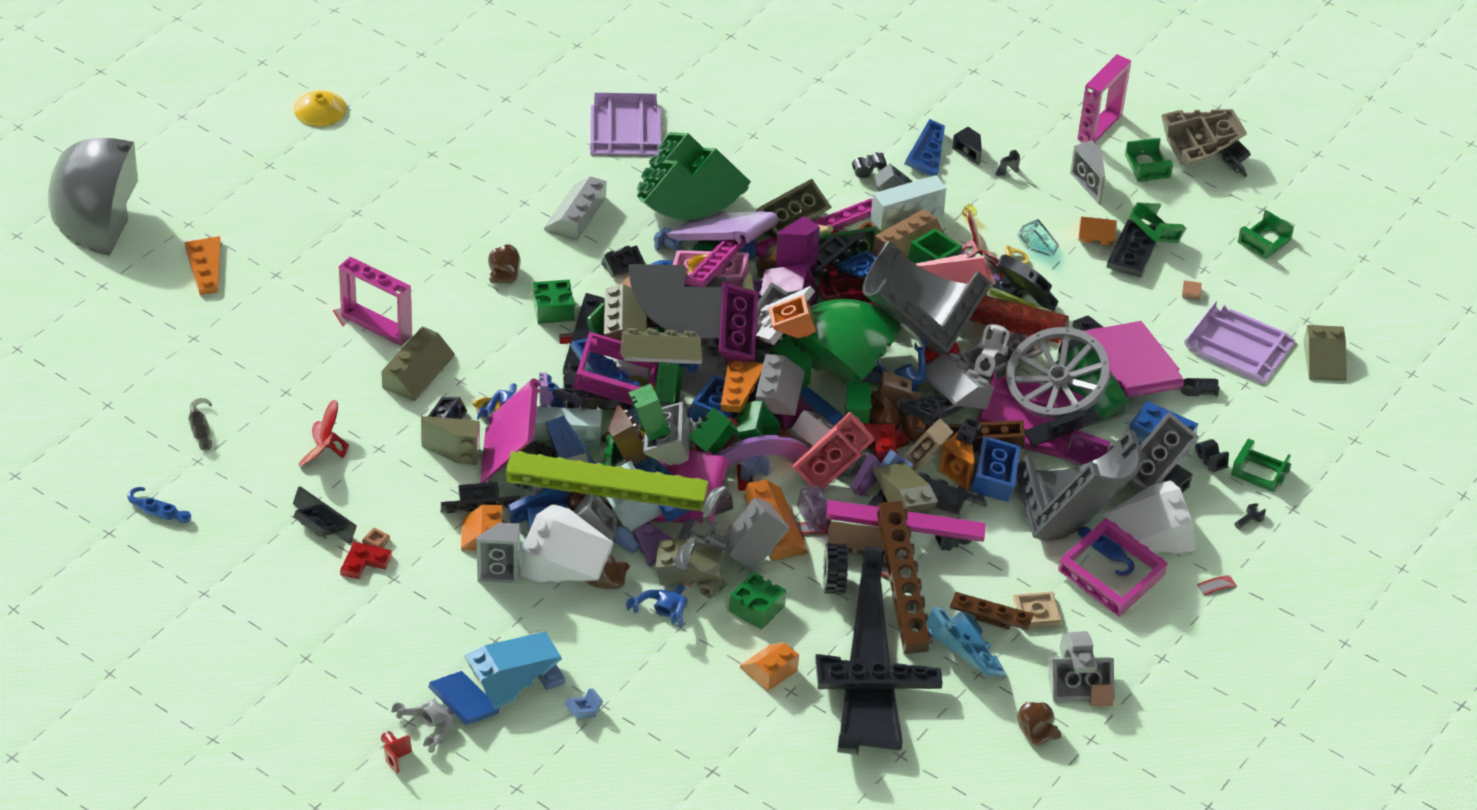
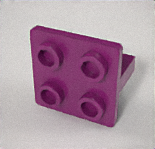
(1086, 448)

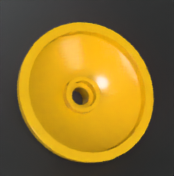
(320, 108)

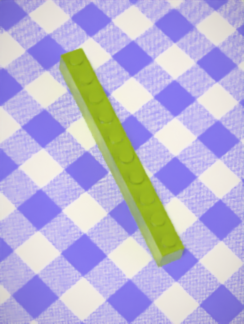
(607, 481)

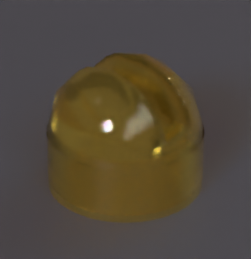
(969, 207)

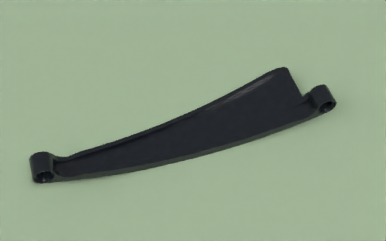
(870, 714)

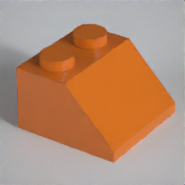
(1097, 229)
(793, 317)
(957, 462)
(479, 522)
(772, 665)

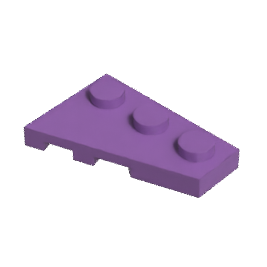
(544, 395)

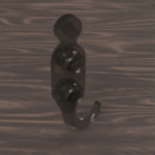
(199, 424)

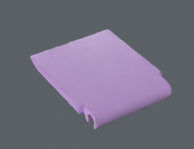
(625, 124)
(726, 226)
(1239, 343)

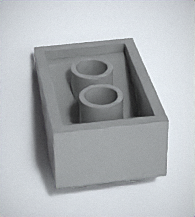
(1089, 169)

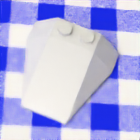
(1157, 519)
(563, 548)

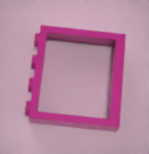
(1115, 78)
(366, 318)
(603, 385)
(1098, 589)

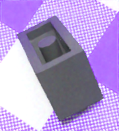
(890, 177)

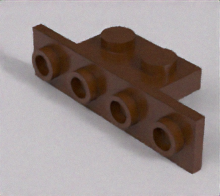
(991, 612)

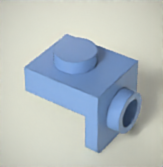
(585, 706)

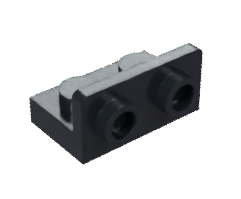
(619, 261)
(449, 408)

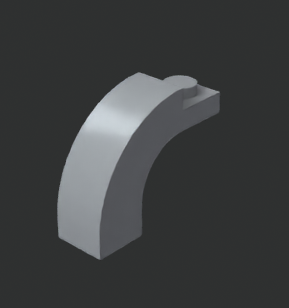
(1080, 648)

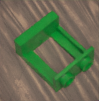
(1148, 171)
(1164, 232)
(1261, 246)
(671, 379)
(1247, 453)

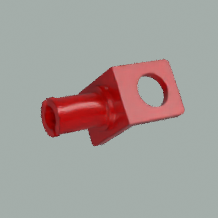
(395, 748)

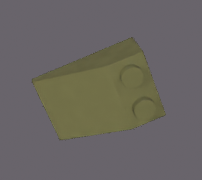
(1325, 352)
(452, 438)
(905, 485)
(703, 564)

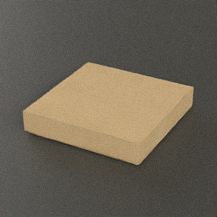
(1042, 606)

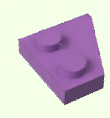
(865, 477)
(648, 538)

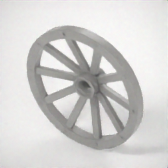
(1058, 371)

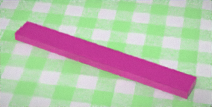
(837, 220)
(714, 262)
(918, 522)

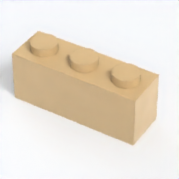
(928, 443)

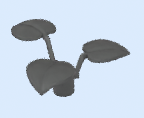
(712, 539)

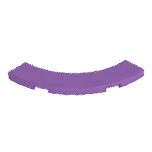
(764, 445)

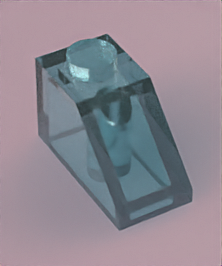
(1037, 238)

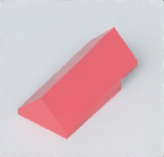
(958, 268)
(834, 452)

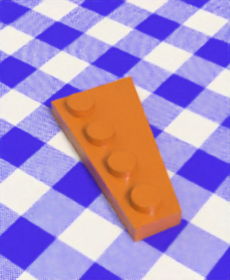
(204, 263)
(739, 383)

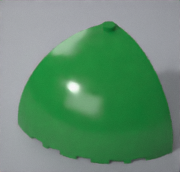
(689, 180)
(848, 338)

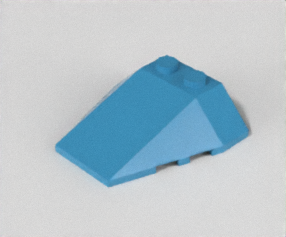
(964, 637)
(512, 665)

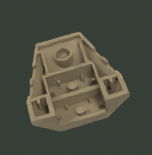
(1201, 134)

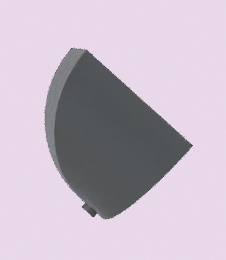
(922, 301)
(1069, 498)

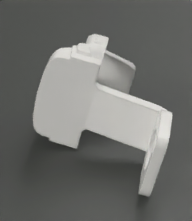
(991, 348)

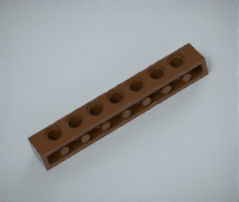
(911, 640)

